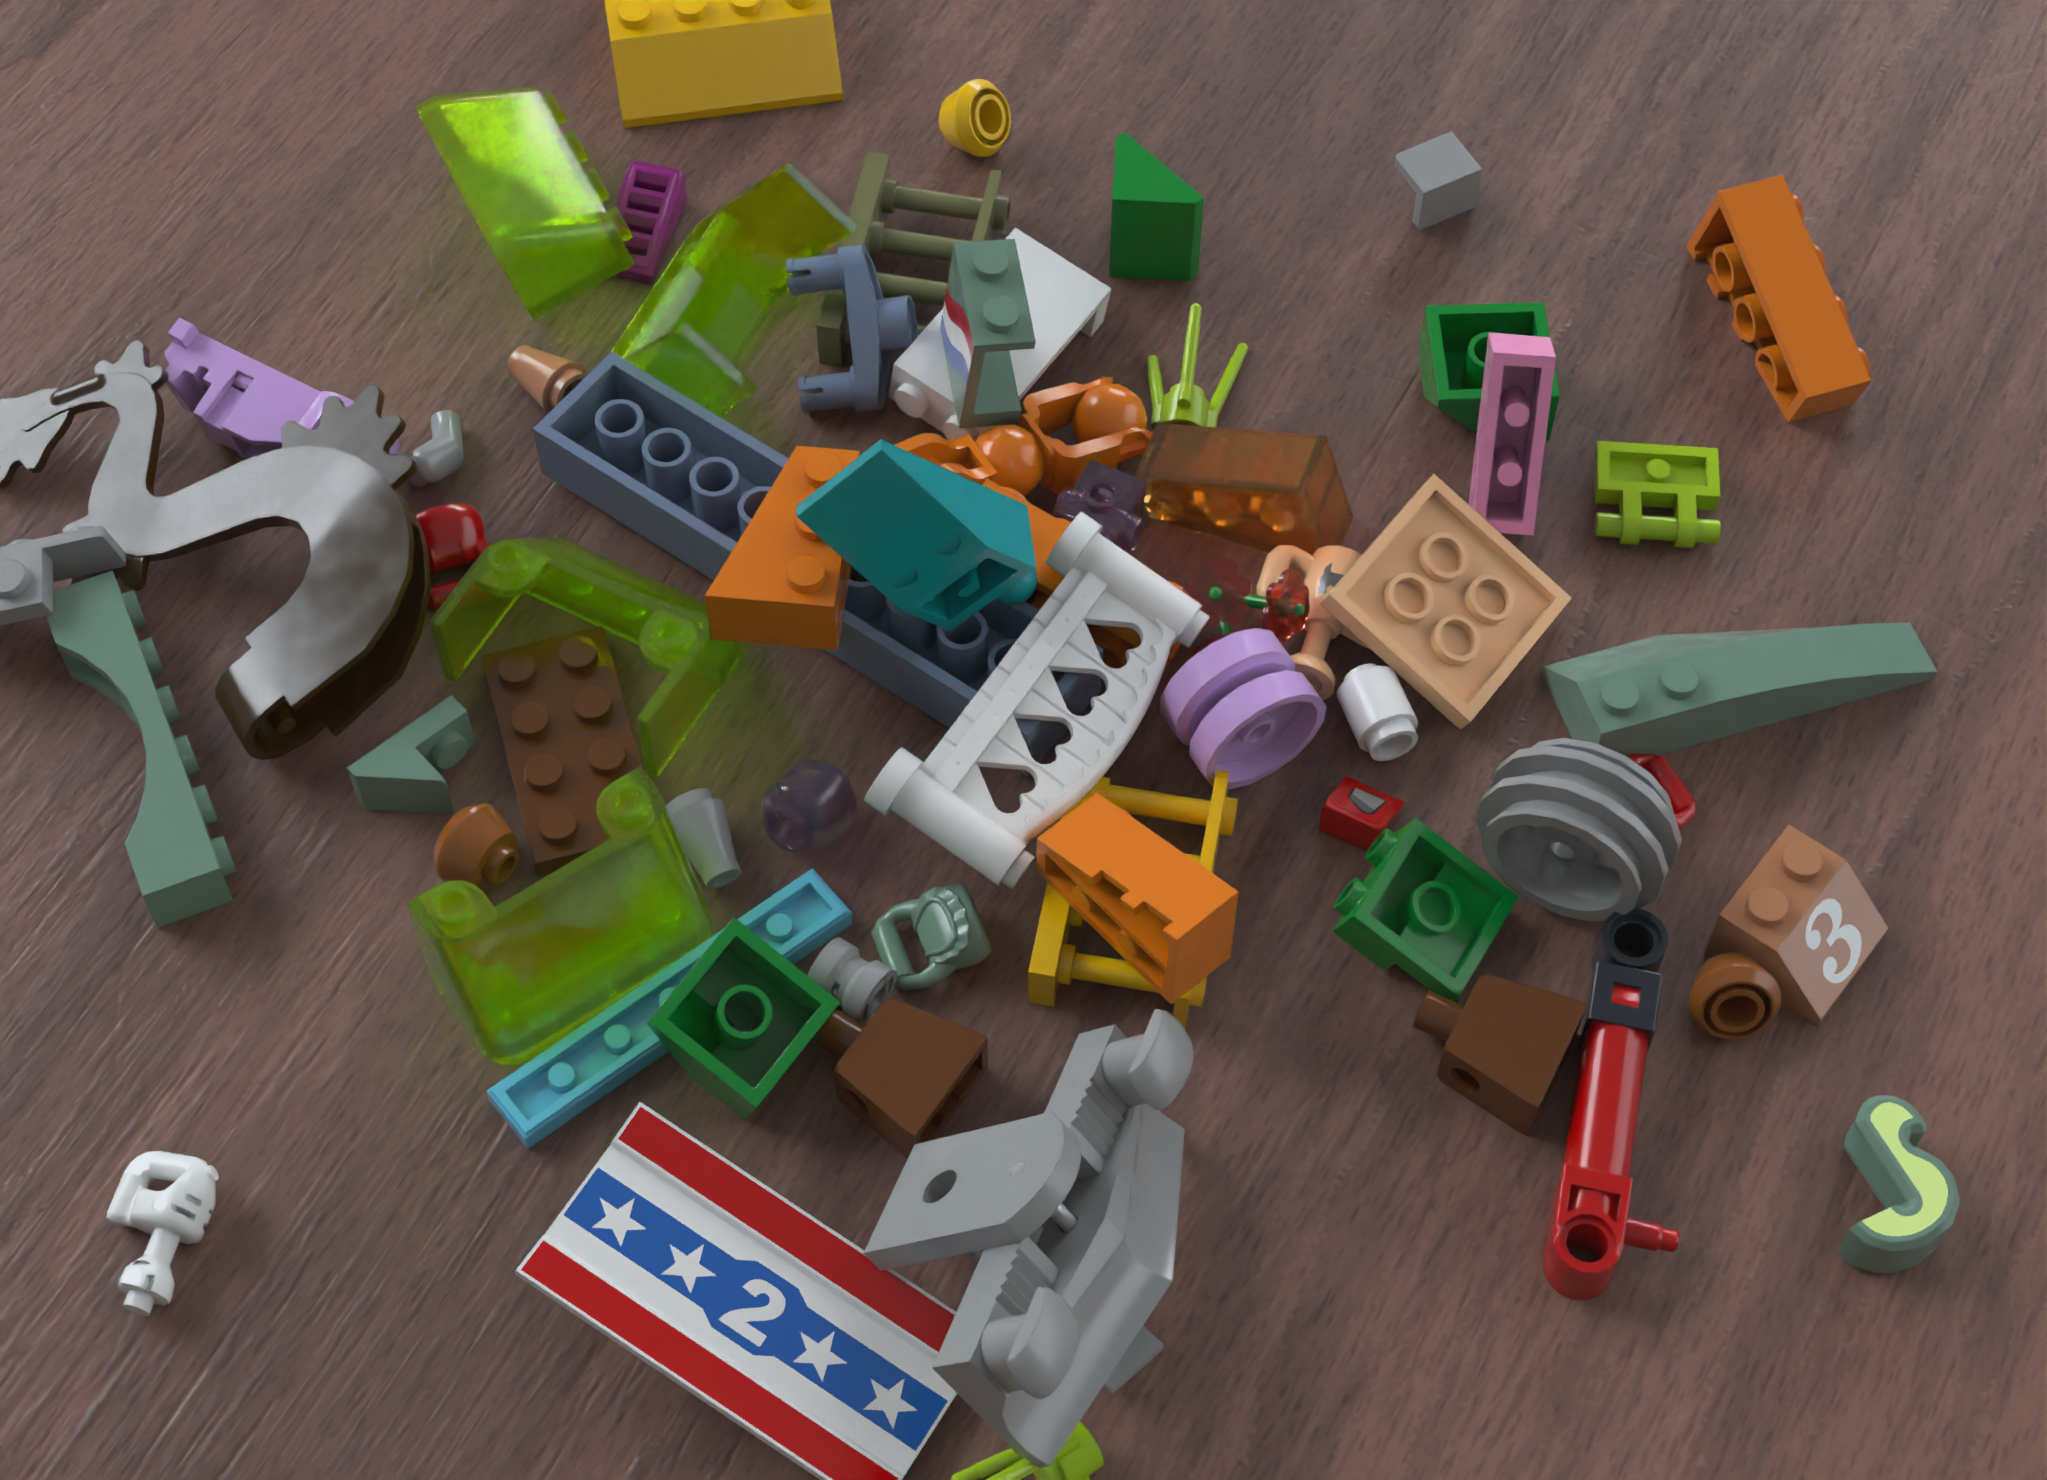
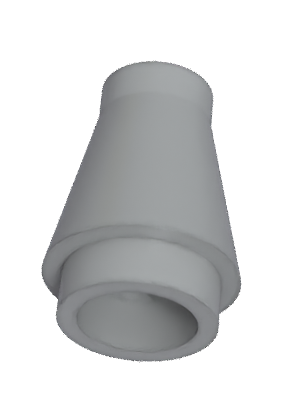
(705, 836)

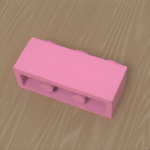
(1512, 431)

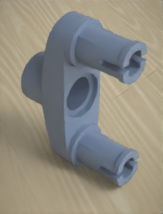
(874, 328)

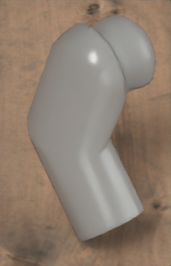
(442, 453)

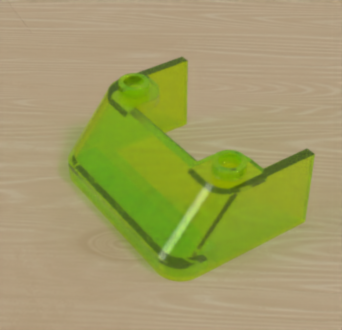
(726, 284)
(657, 617)

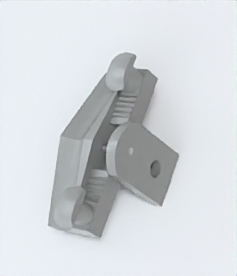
(1106, 1175)

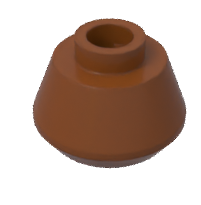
(476, 847)
(1733, 997)

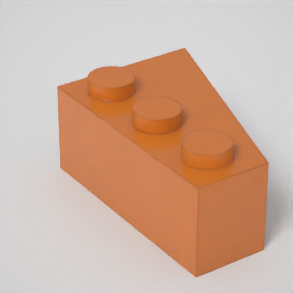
(781, 576)
(1140, 894)

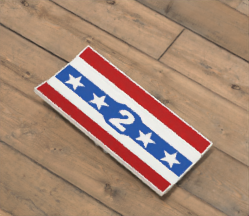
(748, 1304)

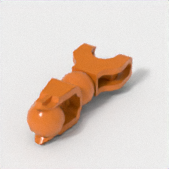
(1104, 418)

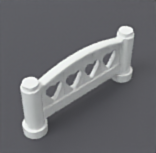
(948, 792)

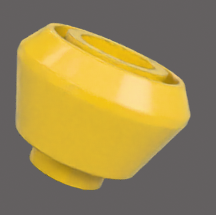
(975, 118)

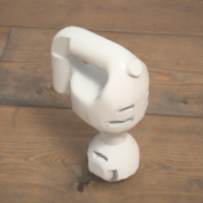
(167, 1215)

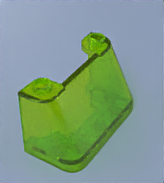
(571, 940)

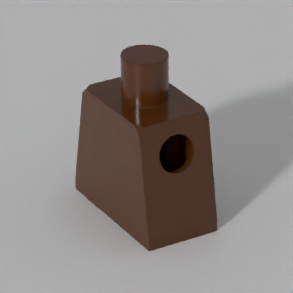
(1503, 1045)
(904, 1070)

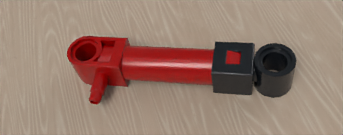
(1594, 1180)

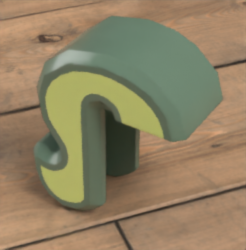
(1909, 1183)

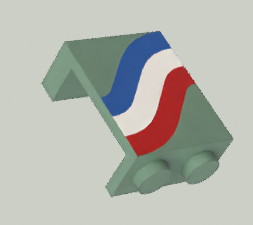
(980, 323)

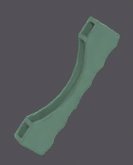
(169, 842)

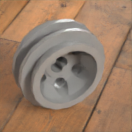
(1578, 829)

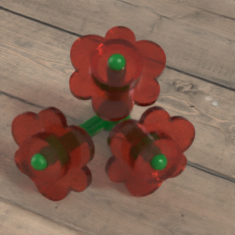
(1228, 596)

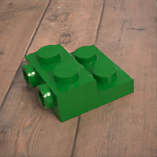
(1423, 909)

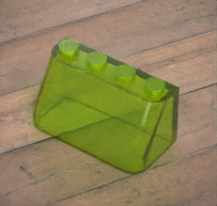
(529, 191)

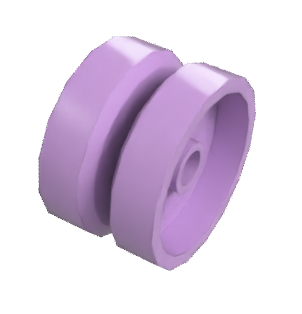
(1242, 707)

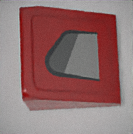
(1358, 813)

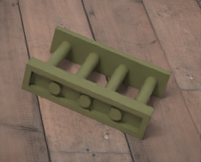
(880, 195)

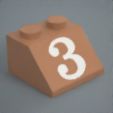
(1802, 923)

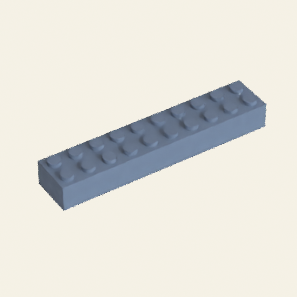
(695, 488)

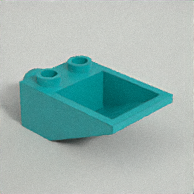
(925, 535)

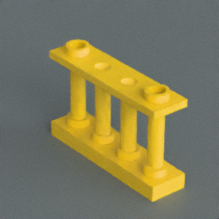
(1059, 962)

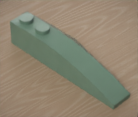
(1718, 684)

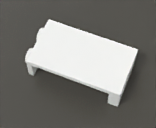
(1060, 305)

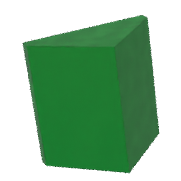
(1152, 218)

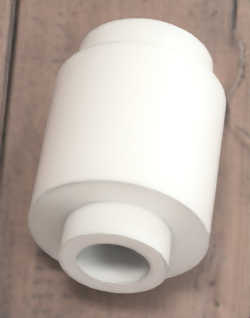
(1378, 711)

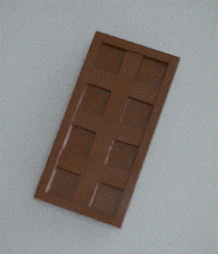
(561, 738)

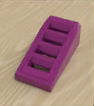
(657, 190)

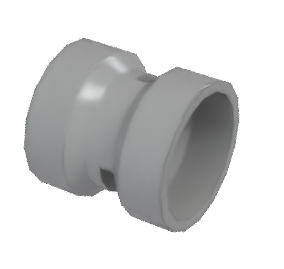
(852, 980)

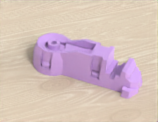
(237, 396)

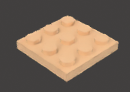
(1446, 601)

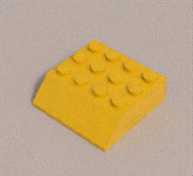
(720, 57)

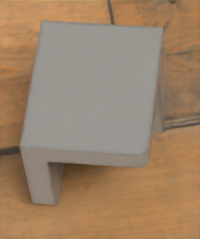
(1442, 177)

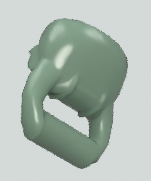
(947, 930)

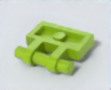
(1656, 477)

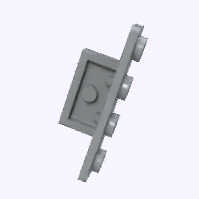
(33, 565)

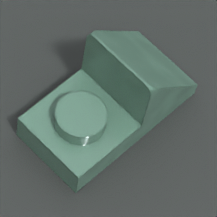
(406, 766)

